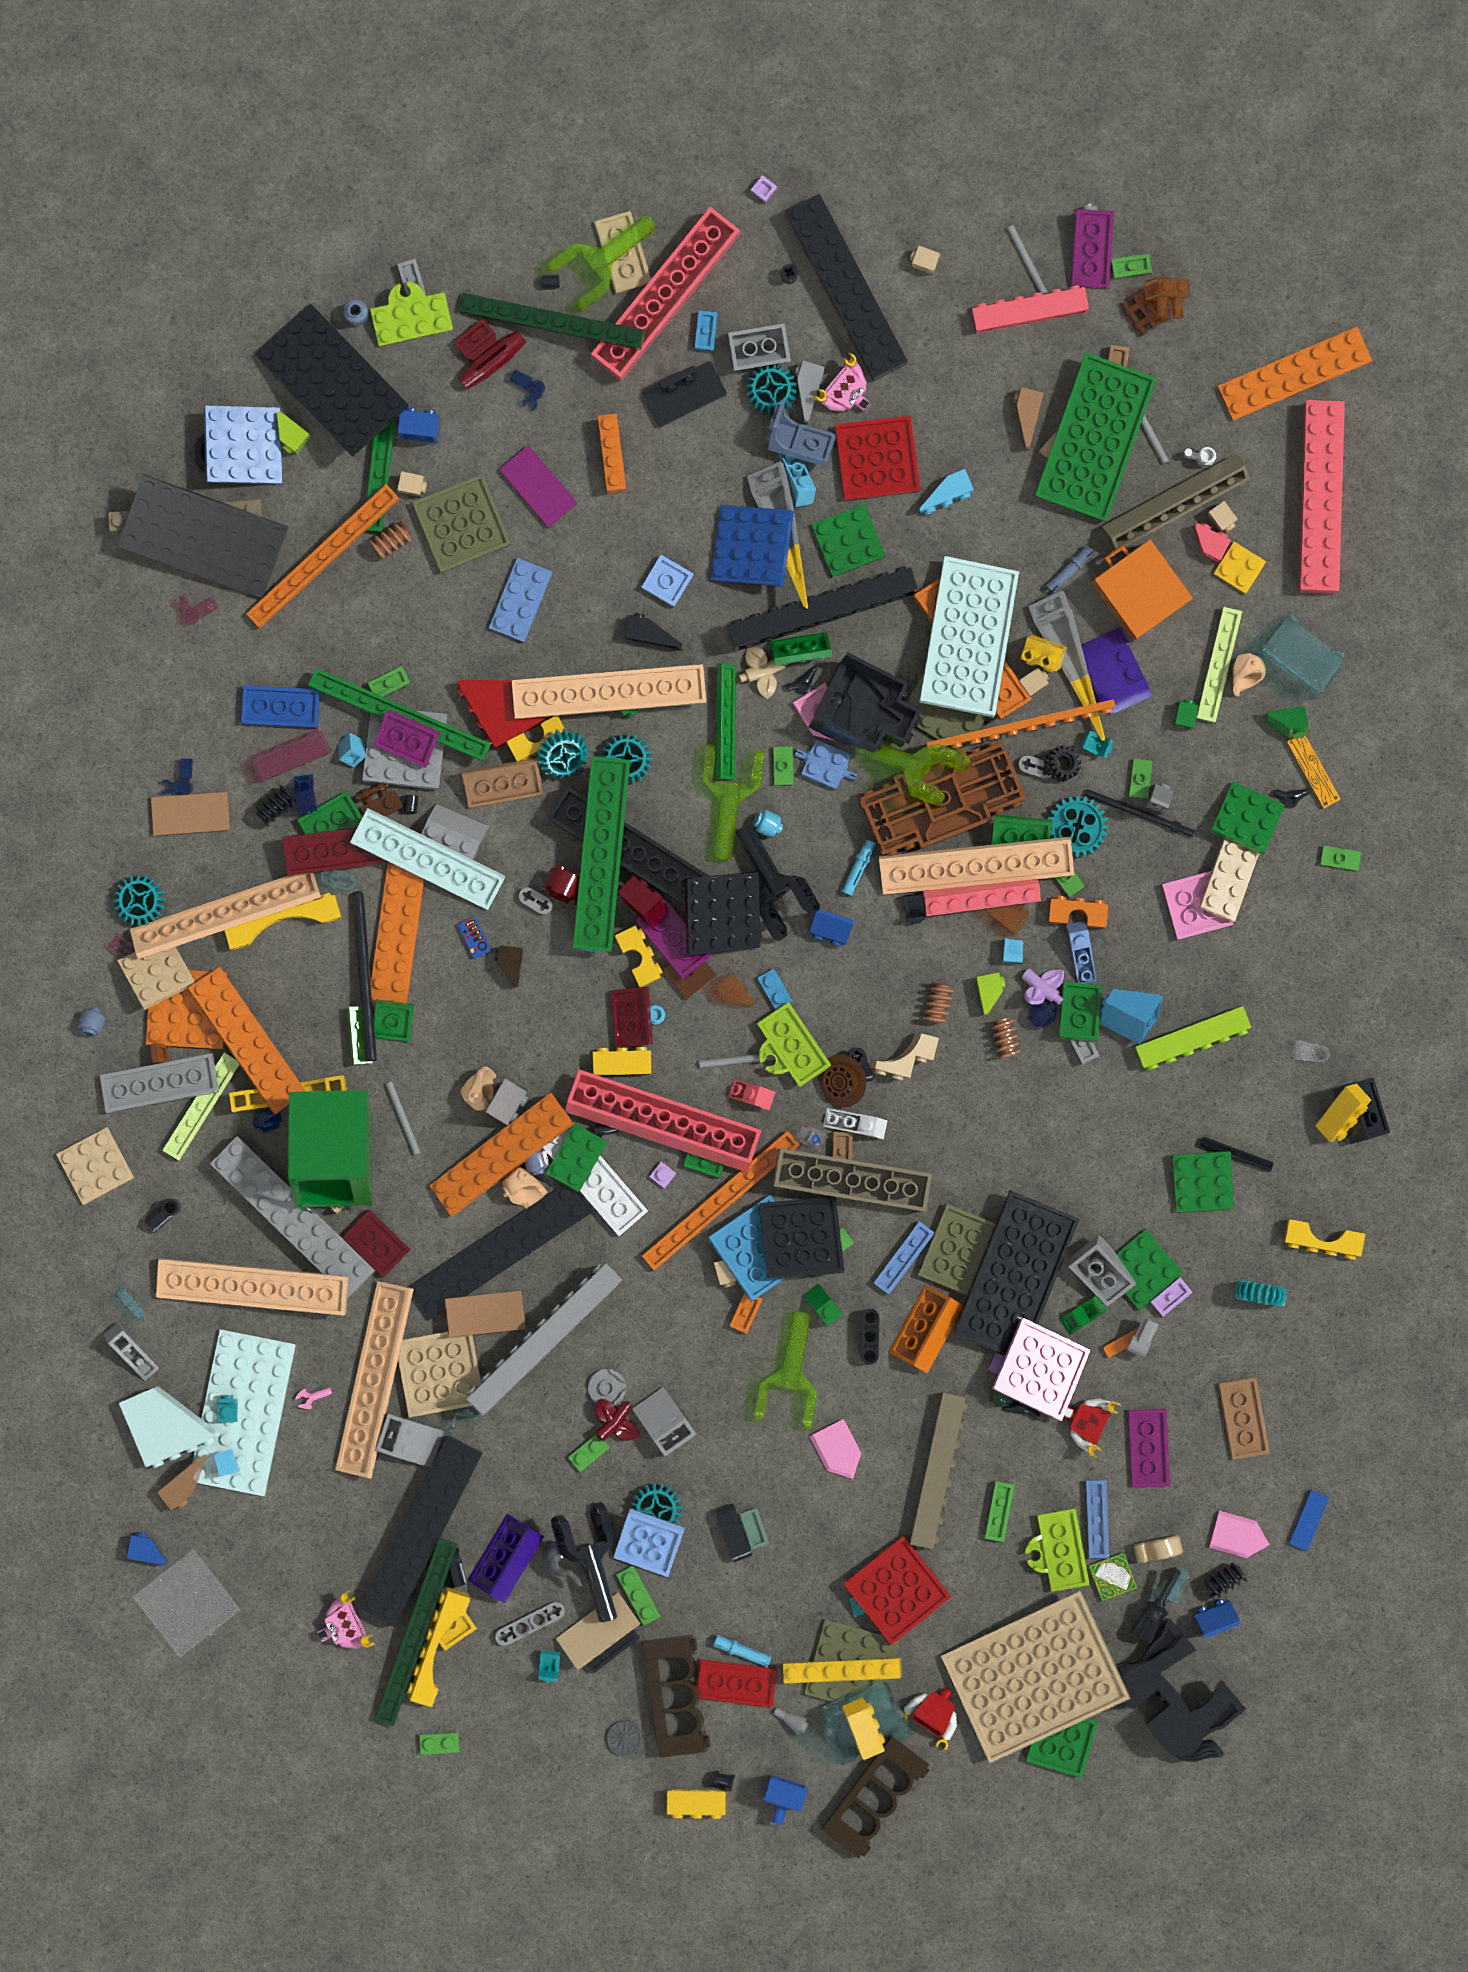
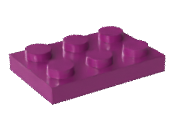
(407, 738)

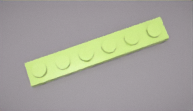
(1219, 664)
(200, 1109)

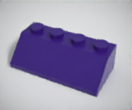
(505, 1558)

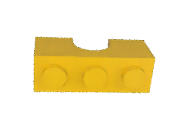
(524, 749)
(633, 941)

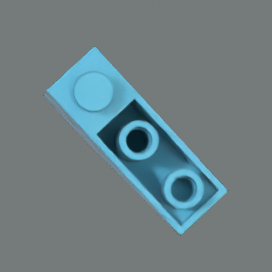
(801, 484)
(952, 488)

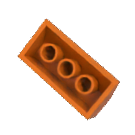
(926, 1328)

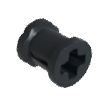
(786, 268)
(723, 1780)

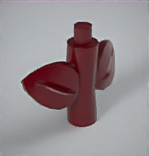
(614, 1421)

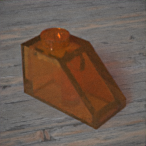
(1010, 916)
(733, 992)

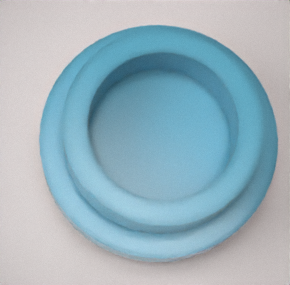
(657, 1014)

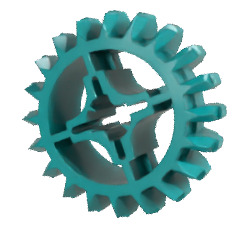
(762, 391)
(573, 755)
(636, 758)
(146, 895)
(1260, 1293)
(654, 1492)

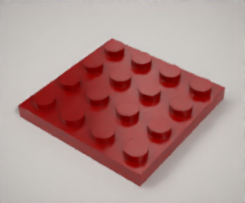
(877, 458)
(897, 1590)

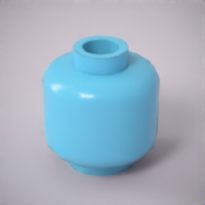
(767, 823)

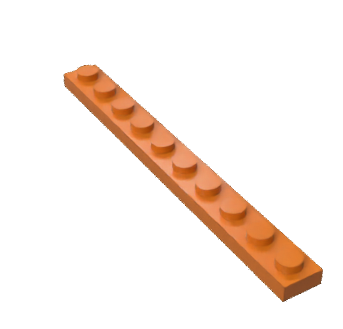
(323, 556)
(1028, 724)
(717, 1203)

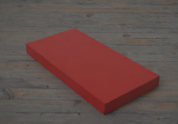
(737, 1683)

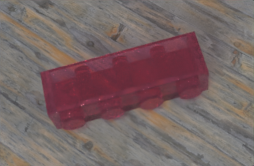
(291, 755)

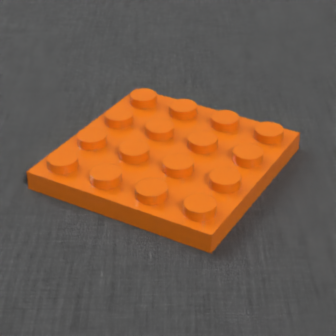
(182, 1022)

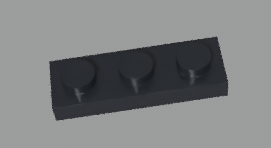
(613, 1651)

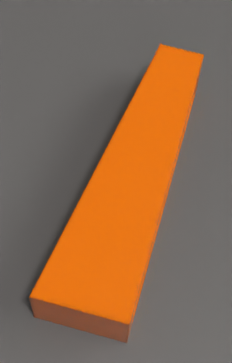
(1119, 1344)

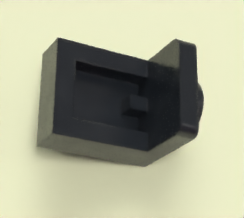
(914, 908)

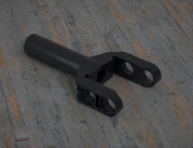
(775, 884)
(590, 1557)

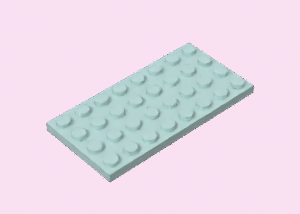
(969, 636)
(258, 1376)

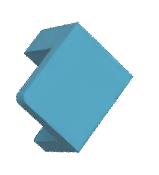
(351, 750)
(1013, 951)
(226, 1463)

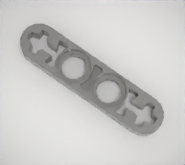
(531, 1626)

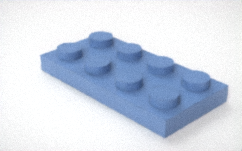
(520, 600)

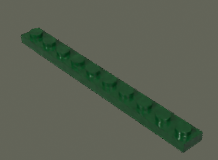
(551, 321)
(416, 1632)

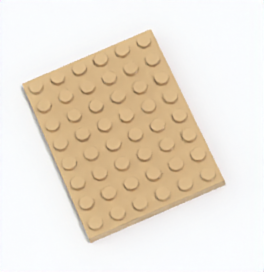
(1035, 1677)

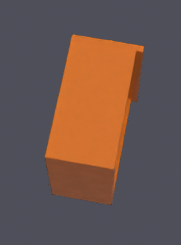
(1141, 589)

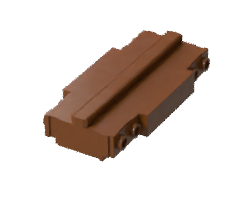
(969, 801)

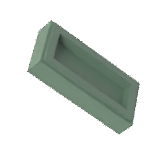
(754, 1528)

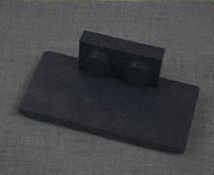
(684, 393)

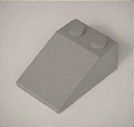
(507, 1102)
(1101, 1270)

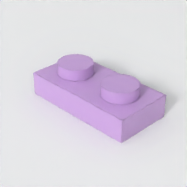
(1171, 1297)

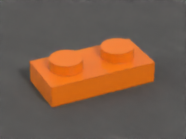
(745, 1313)

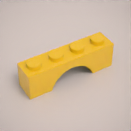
(1348, 1243)

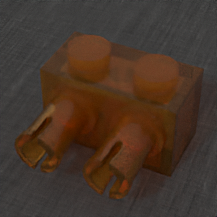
(1168, 290)

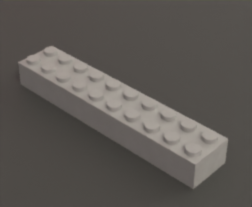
(302, 1228)
(547, 1336)

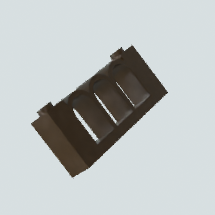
(678, 1744)
(847, 1836)

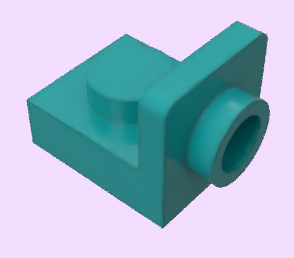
(227, 1409)

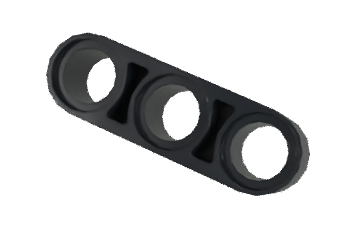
(865, 1327)
(733, 1532)

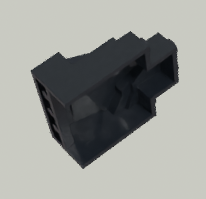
(865, 707)

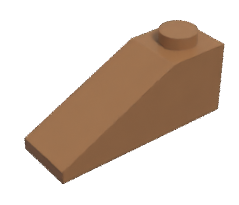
(1027, 410)
(182, 1487)

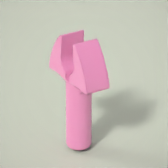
(313, 1396)

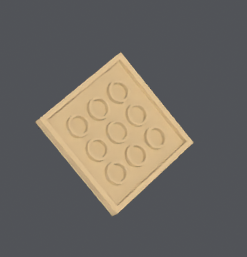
(438, 1372)

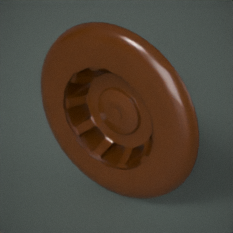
(835, 1083)

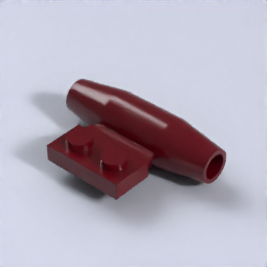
(486, 352)

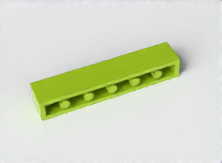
(1193, 1037)

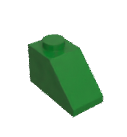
(1289, 722)
(823, 1305)

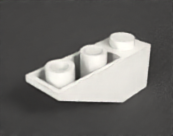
(855, 1123)

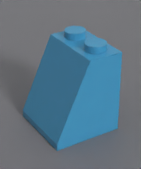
(1130, 1013)

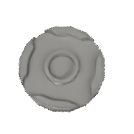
(612, 1382)

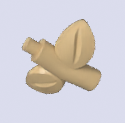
(761, 671)

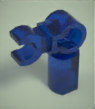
(525, 381)
(185, 773)

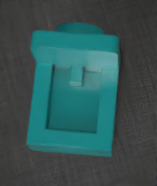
(1094, 745)
(549, 1666)

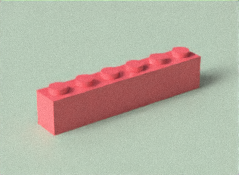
(1030, 310)
(980, 896)

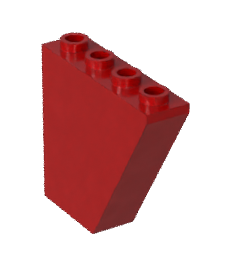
(494, 708)

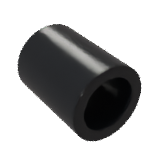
(550, 281)
(411, 803)

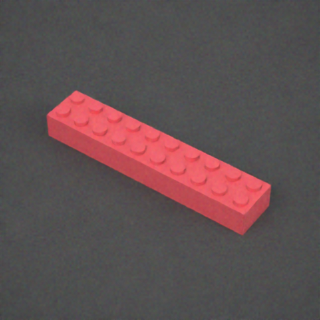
(669, 289)
(1321, 496)
(663, 1120)

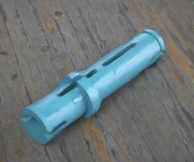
(858, 867)
(735, 1648)

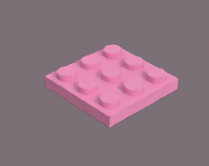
(1183, 902)

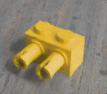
(1043, 653)

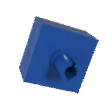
(784, 1795)

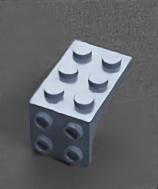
(798, 439)

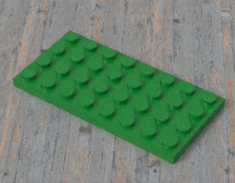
(1095, 437)

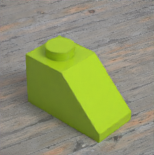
(291, 434)
(990, 989)

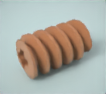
(392, 539)
(938, 1003)
(1005, 1038)

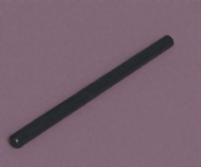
(364, 976)

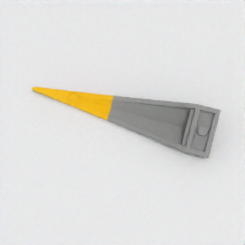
(773, 491)
(1058, 625)

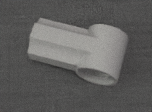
(1142, 1340)

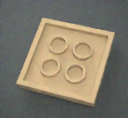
(156, 976)
(95, 1166)

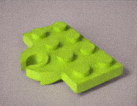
(410, 315)
(791, 1046)
(1059, 1550)

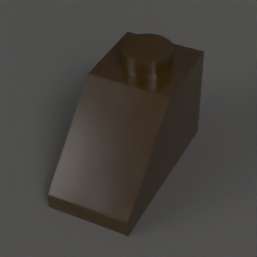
(510, 962)

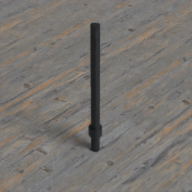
(1174, 826)

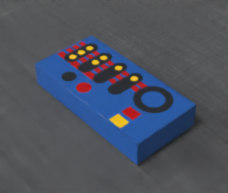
(474, 937)

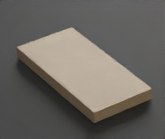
(630, 269)
(591, 1637)

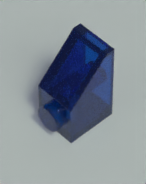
(305, 793)

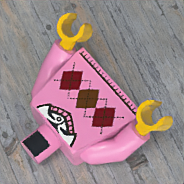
(845, 389)
(344, 1625)

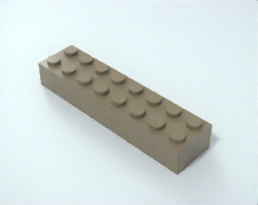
(852, 1179)

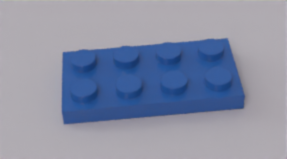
(280, 706)

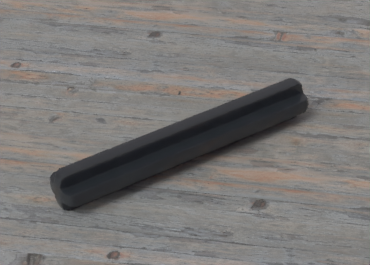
(1237, 1154)

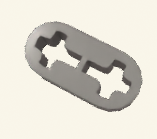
(1033, 771)
(538, 897)

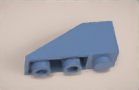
(1081, 952)

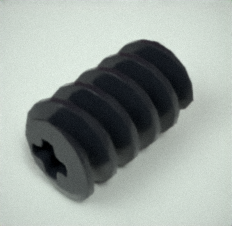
(274, 805)
(1224, 1580)

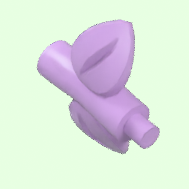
(1043, 986)

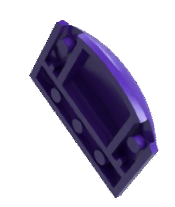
(1114, 671)

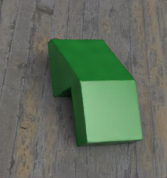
(1083, 1315)

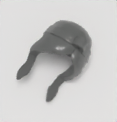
(555, 1560)

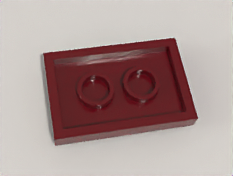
(631, 1017)
(376, 1243)

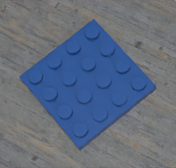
(752, 545)

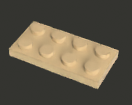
(1228, 880)

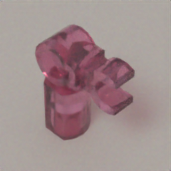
(192, 615)

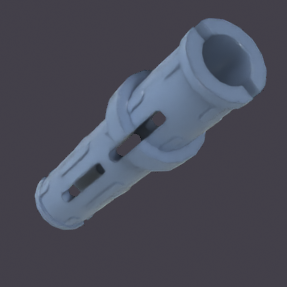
(1073, 566)

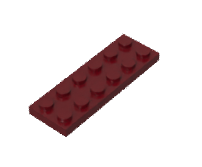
(325, 852)

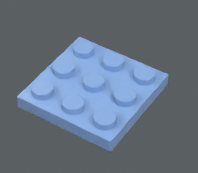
(649, 1542)

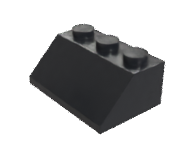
(1373, 1120)

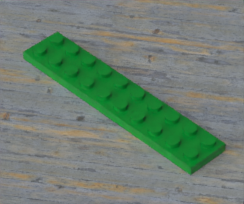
(601, 854)

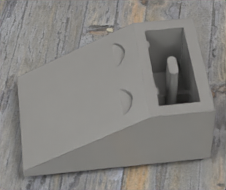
(664, 1421)
(409, 1440)

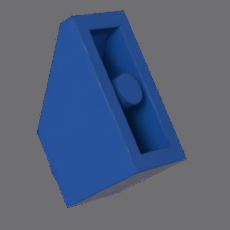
(145, 1549)

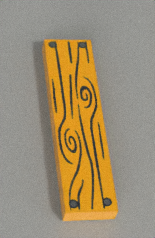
(1313, 771)

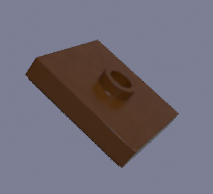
(692, 982)

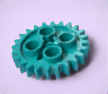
(1094, 831)

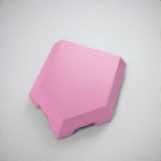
(808, 705)
(837, 1449)
(1237, 1535)

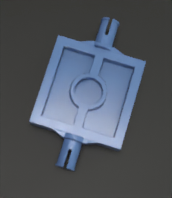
(826, 764)

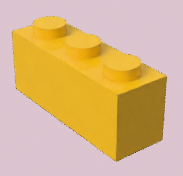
(622, 1062)
(1343, 1113)
(864, 1728)
(696, 1803)

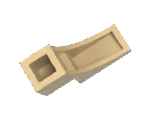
(920, 1049)

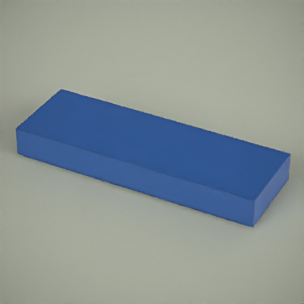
(1308, 1520)

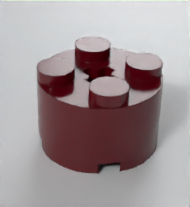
(562, 884)

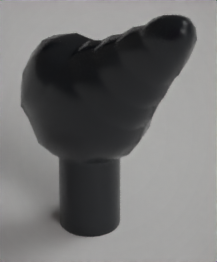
(804, 682)
(1292, 797)
(1022, 1409)

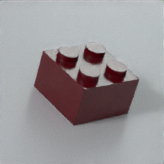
(643, 901)

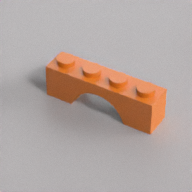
(612, 453)

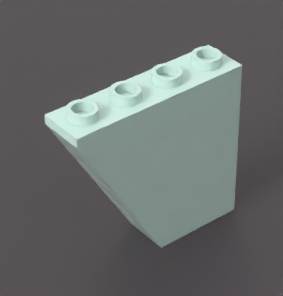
(164, 1426)

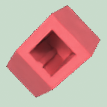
(1211, 543)
(751, 1094)

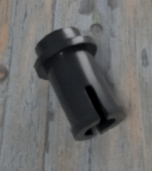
(601, 1130)

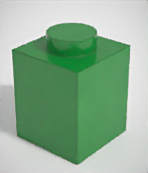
(1186, 714)

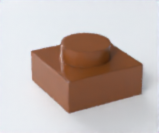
(159, 1053)

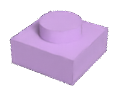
(764, 189)
(662, 1175)

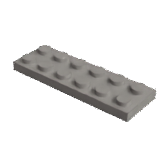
(159, 1083)

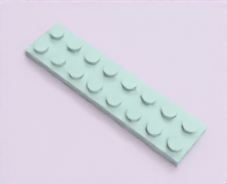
(427, 859)

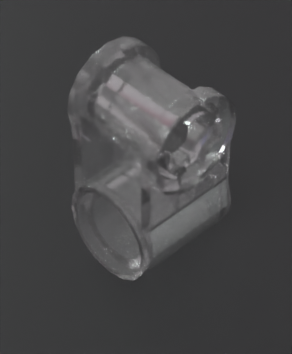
(1307, 1051)

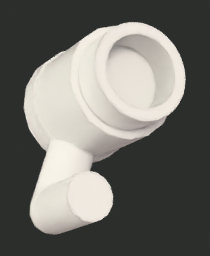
(1205, 457)

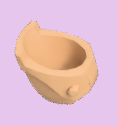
(1247, 672)
(479, 1089)
(523, 1188)

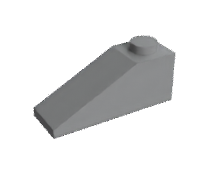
(808, 381)
(1160, 798)
(130, 1351)

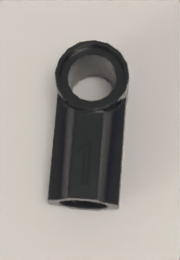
(162, 1215)
(456, 1574)

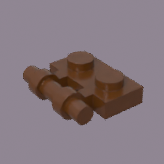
(1147, 308)
(384, 805)

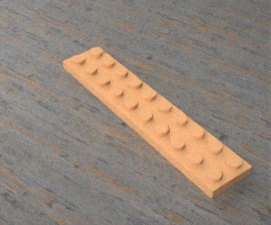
(609, 691)
(976, 865)
(224, 913)
(252, 1286)
(374, 1379)

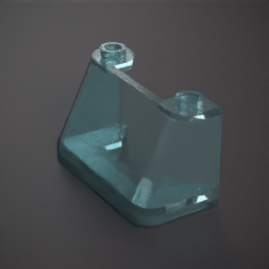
(1302, 655)
(886, 1710)

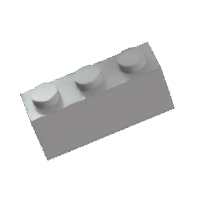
(759, 346)
(455, 831)

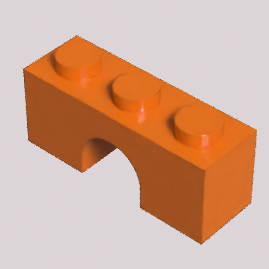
(1095, 912)

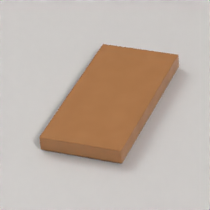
(502, 783)
(190, 813)
(485, 1314)
(1243, 1418)

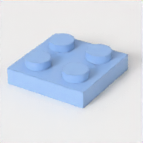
(667, 581)

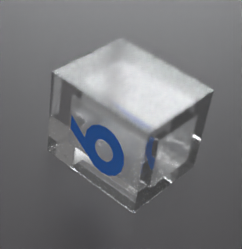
(810, 1137)

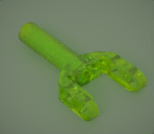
(603, 258)
(917, 766)
(729, 796)
(791, 1374)

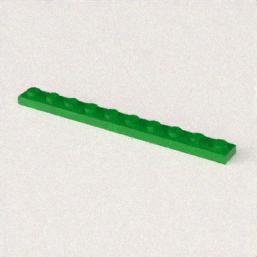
(379, 705)

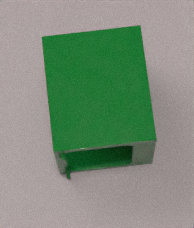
(330, 1148)

